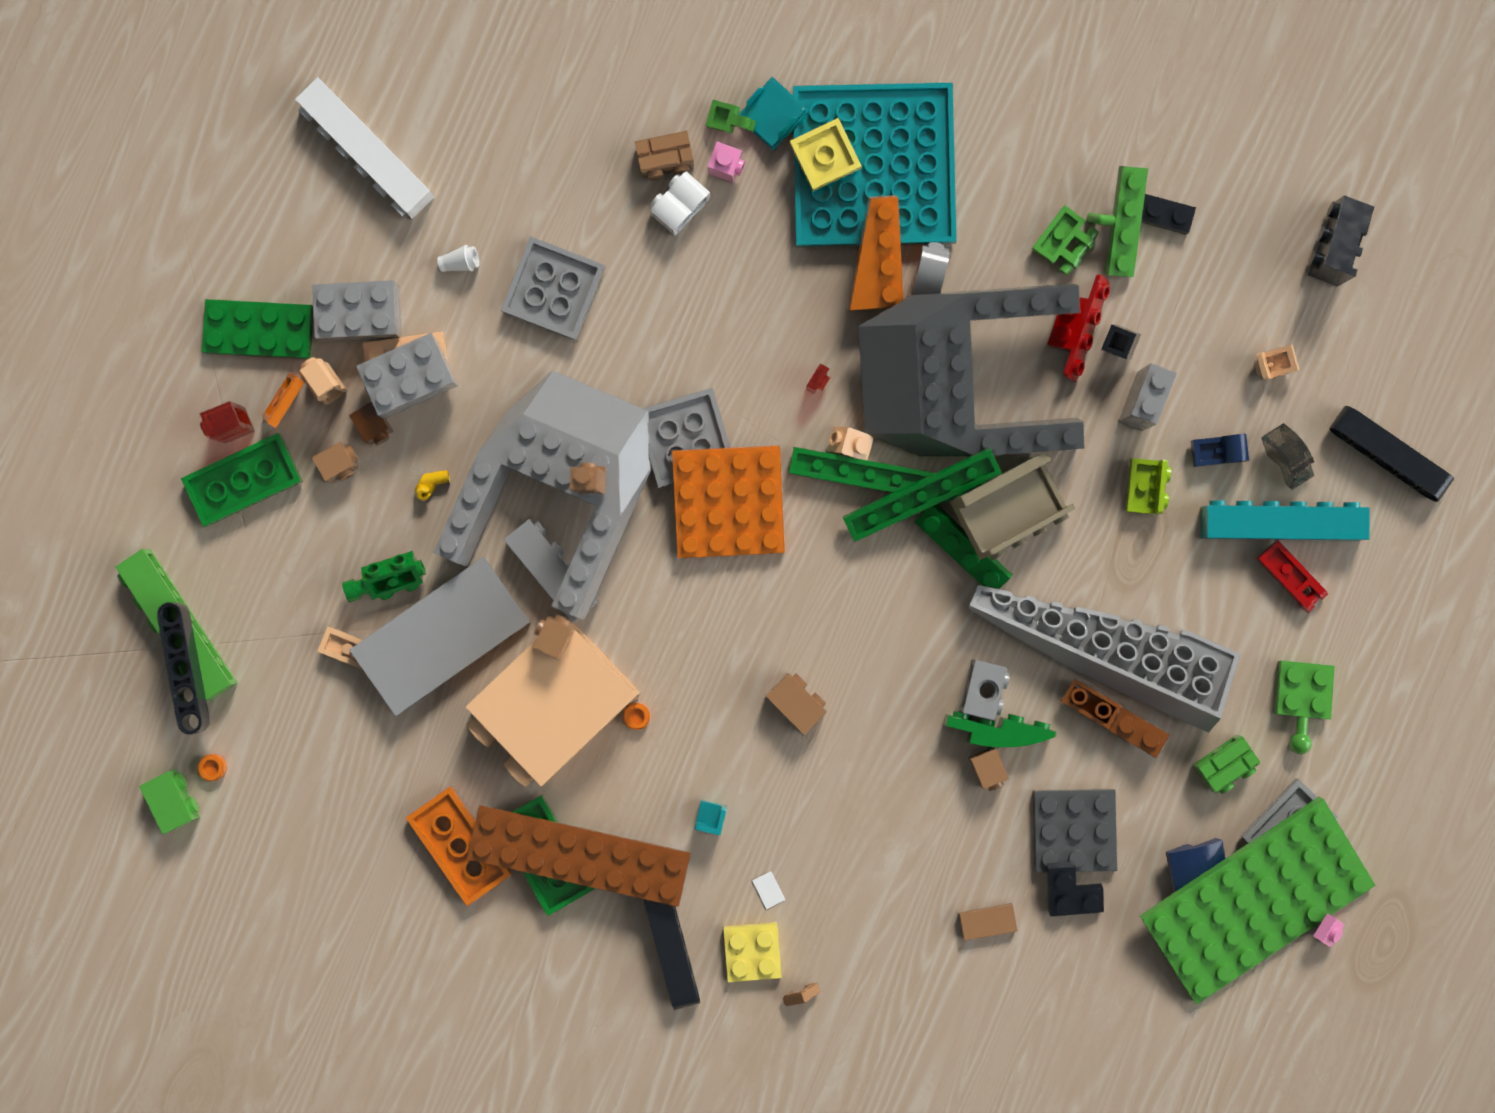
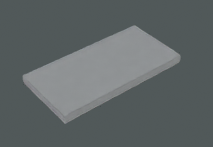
(439, 636)

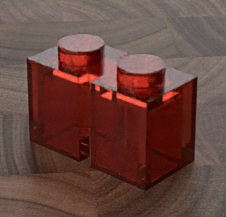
(226, 422)

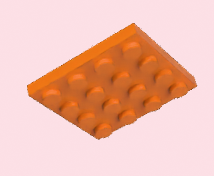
(728, 501)

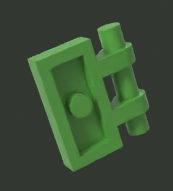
(1059, 234)

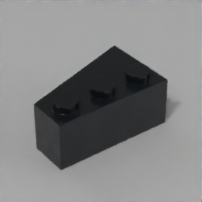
(1340, 241)

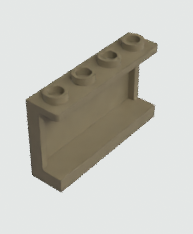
(1011, 508)

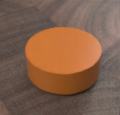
(636, 716)
(212, 767)

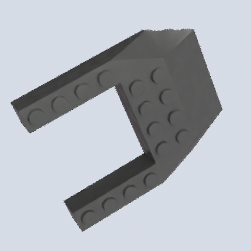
(922, 373)

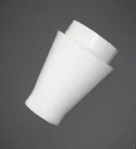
(461, 259)

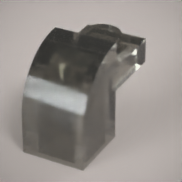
(1290, 454)

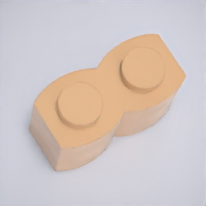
(322, 380)

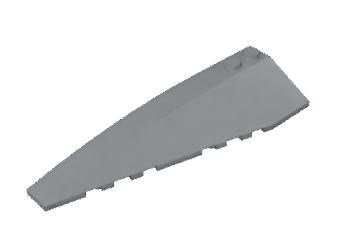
(1148, 663)

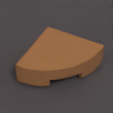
(802, 996)

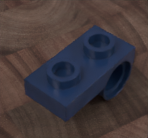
(1220, 450)

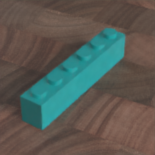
(1285, 522)

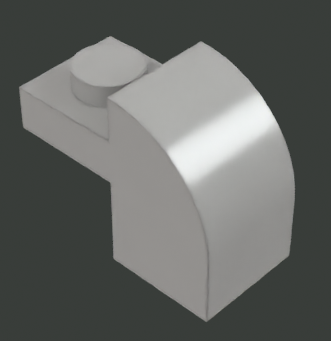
(931, 268)

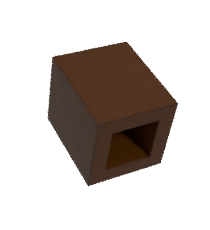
(370, 425)

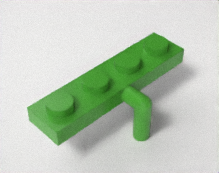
(1125, 221)

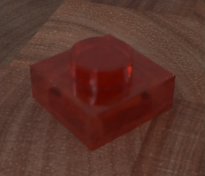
(819, 379)

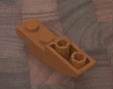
(1115, 718)

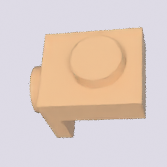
(1276, 362)
(850, 442)

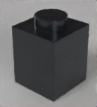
(1121, 341)

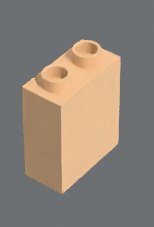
(549, 707)

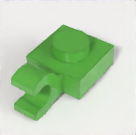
(725, 118)

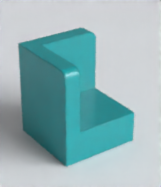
(710, 817)

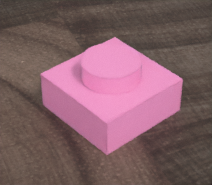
(1329, 930)

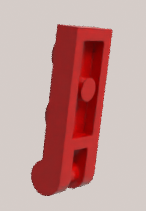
(1291, 575)

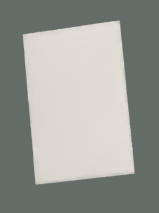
(768, 890)

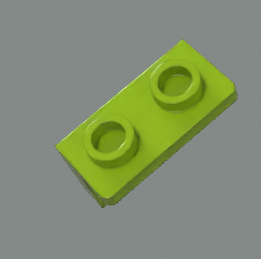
(1147, 486)

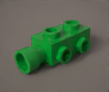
(386, 578)

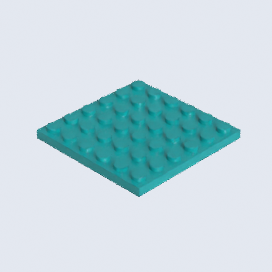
(904, 150)

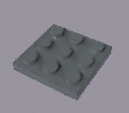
(1075, 828)

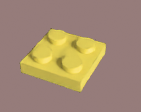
(825, 154)
(752, 952)

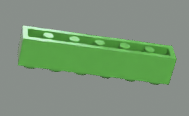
(153, 588)

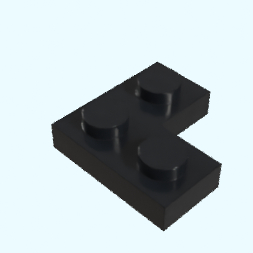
(1066, 896)

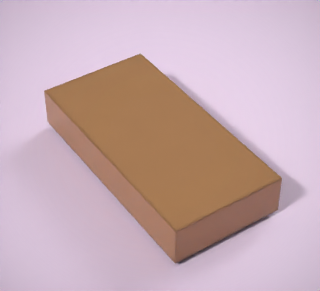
(988, 921)

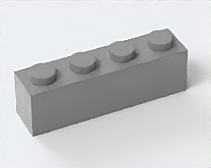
(541, 558)

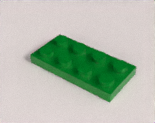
(257, 329)
(241, 480)
(550, 892)

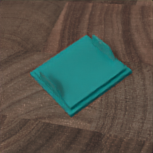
(775, 112)

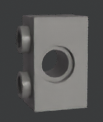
(982, 673)

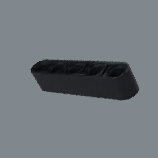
(1391, 453)
(173, 658)
(672, 954)

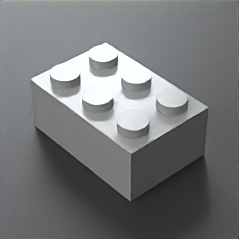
(357, 311)
(407, 376)

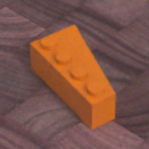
(879, 262)

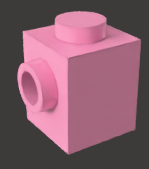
(725, 162)

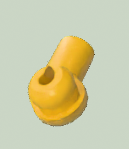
(428, 483)

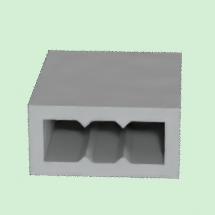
(1147, 397)

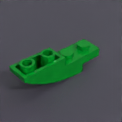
(1009, 733)

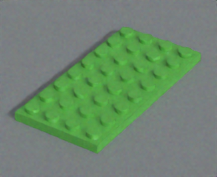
(1257, 900)

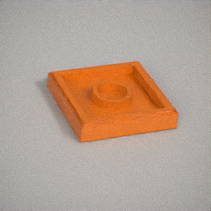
(283, 399)

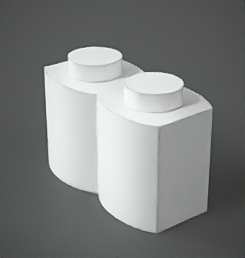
(679, 202)

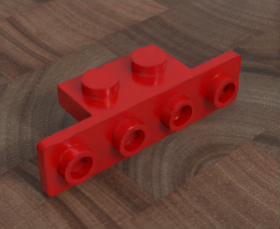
(1075, 330)

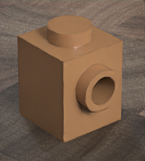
(337, 462)
(553, 636)

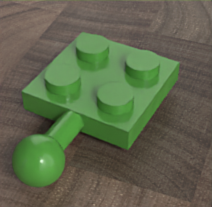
(1304, 692)

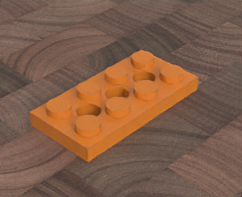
(439, 845)

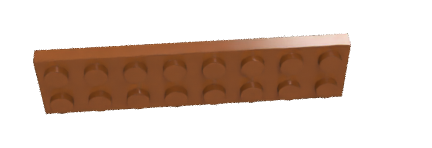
(579, 855)

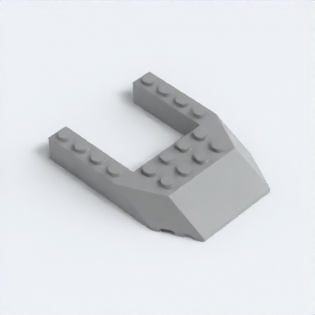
(543, 438)

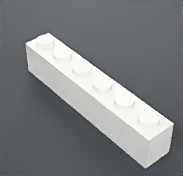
(364, 148)

